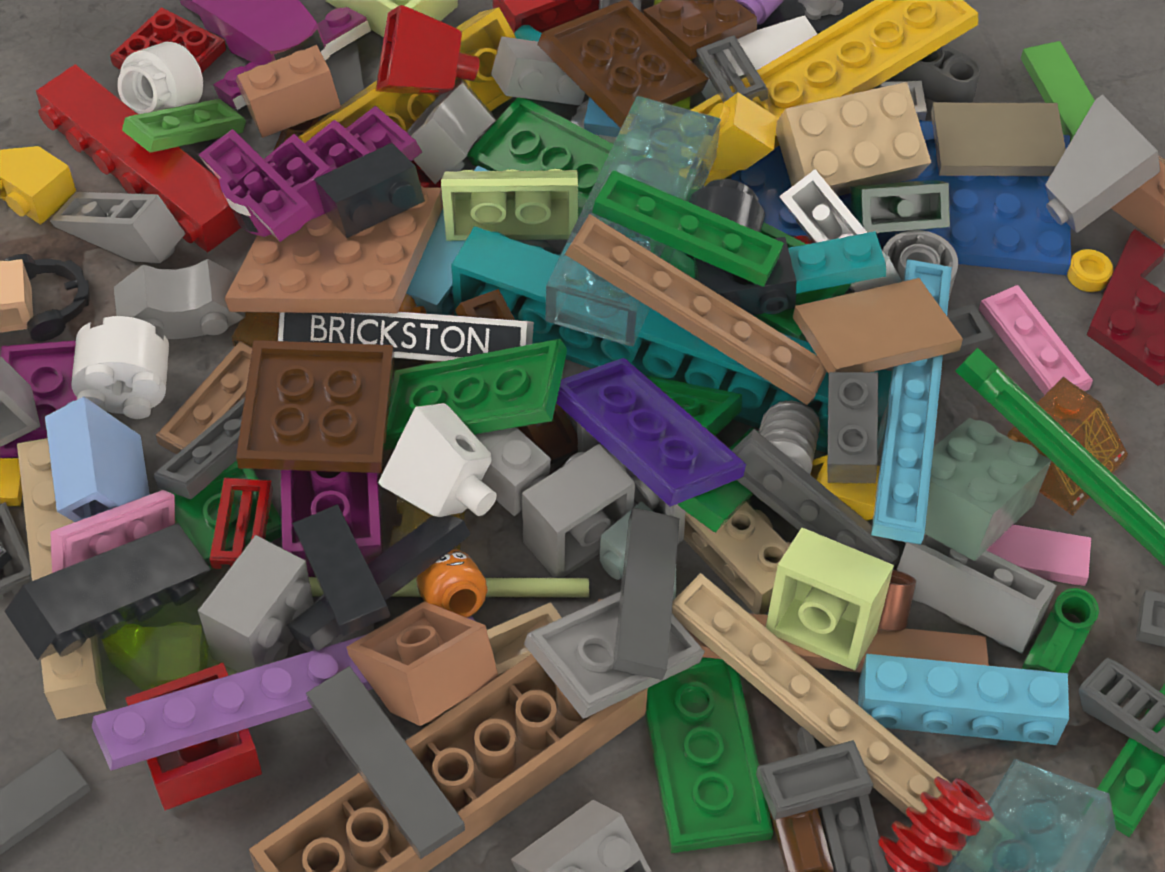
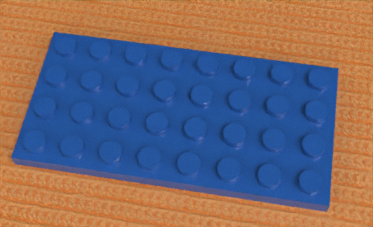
(991, 217)

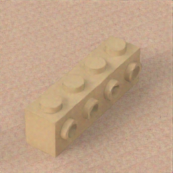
(741, 554)

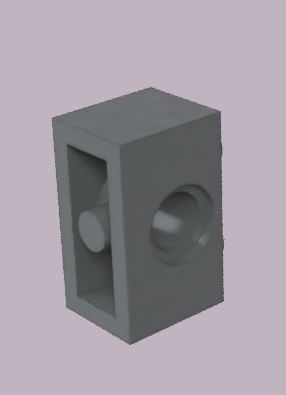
(852, 427)

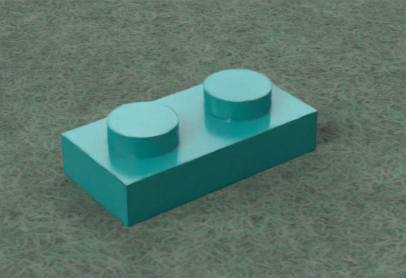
(837, 262)

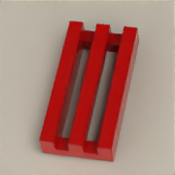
(247, 486)

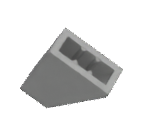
(1099, 167)

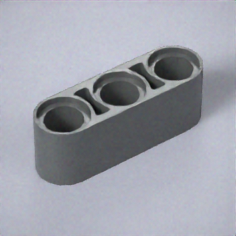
(945, 76)

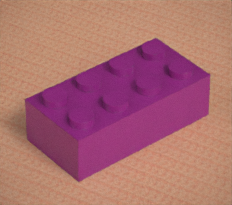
(314, 491)

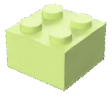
(828, 598)

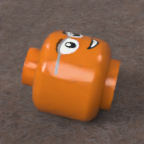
(454, 584)

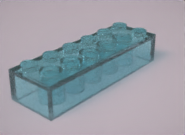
(658, 147)

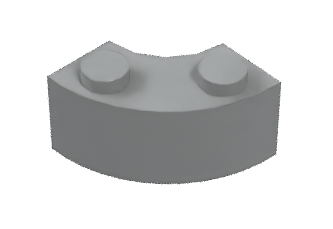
(449, 130)
(179, 301)

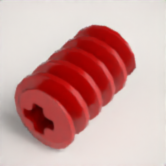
(937, 829)

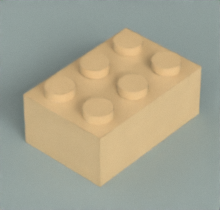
(855, 139)

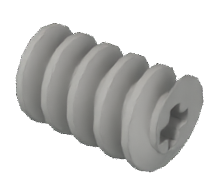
(793, 430)

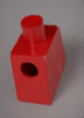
(422, 55)

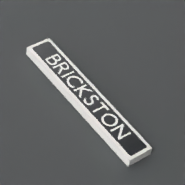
(411, 334)

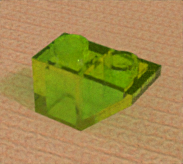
(157, 653)

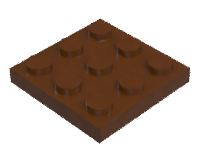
(619, 57)
(316, 407)

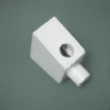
(439, 464)

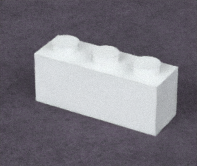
(764, 46)
(827, 218)

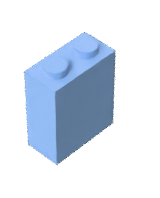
(93, 460)

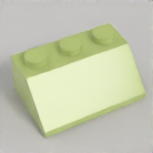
(511, 203)

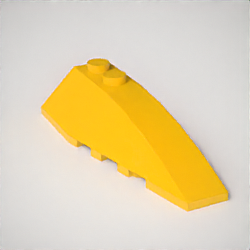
(479, 38)

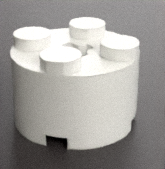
(121, 366)

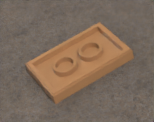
(877, 328)

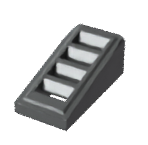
(1109, 688)

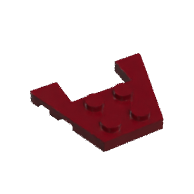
(1133, 311)

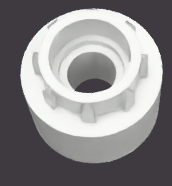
(160, 78)

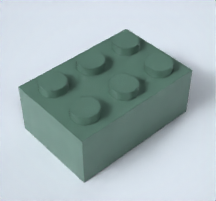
(980, 486)

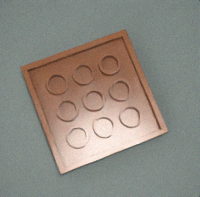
(336, 274)

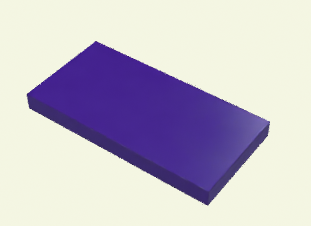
(648, 432)

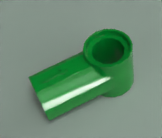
(1059, 638)

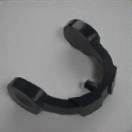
(53, 322)

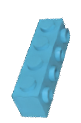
(965, 699)

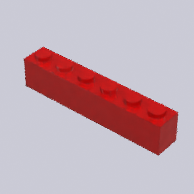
(94, 124)

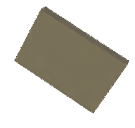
(997, 138)

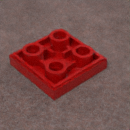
(169, 27)

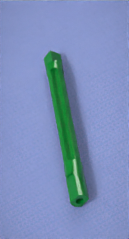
(1065, 452)

